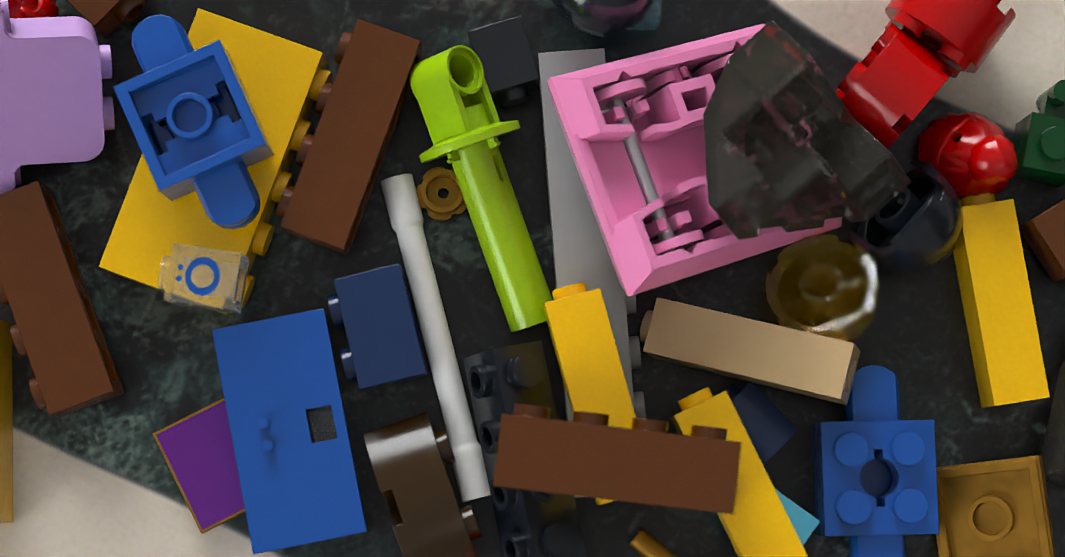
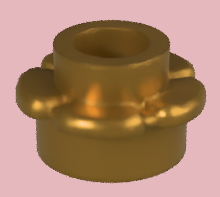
(427, 192)

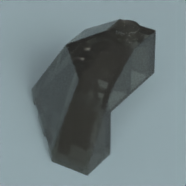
(788, 146)

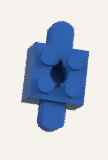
(194, 121)
(874, 470)

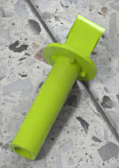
(466, 130)

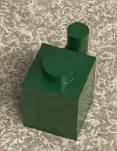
(1041, 140)

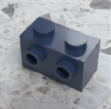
(378, 328)

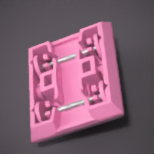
(649, 161)

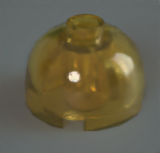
(824, 288)

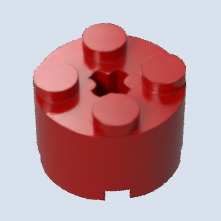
(953, 30)
(892, 84)

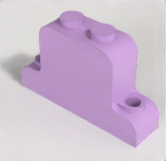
(50, 93)

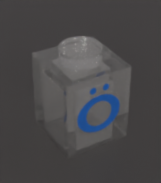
(204, 278)

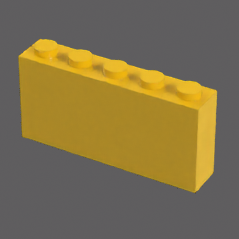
(282, 87)

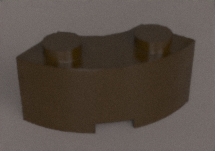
(419, 491)

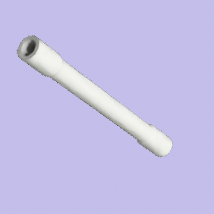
(407, 223)

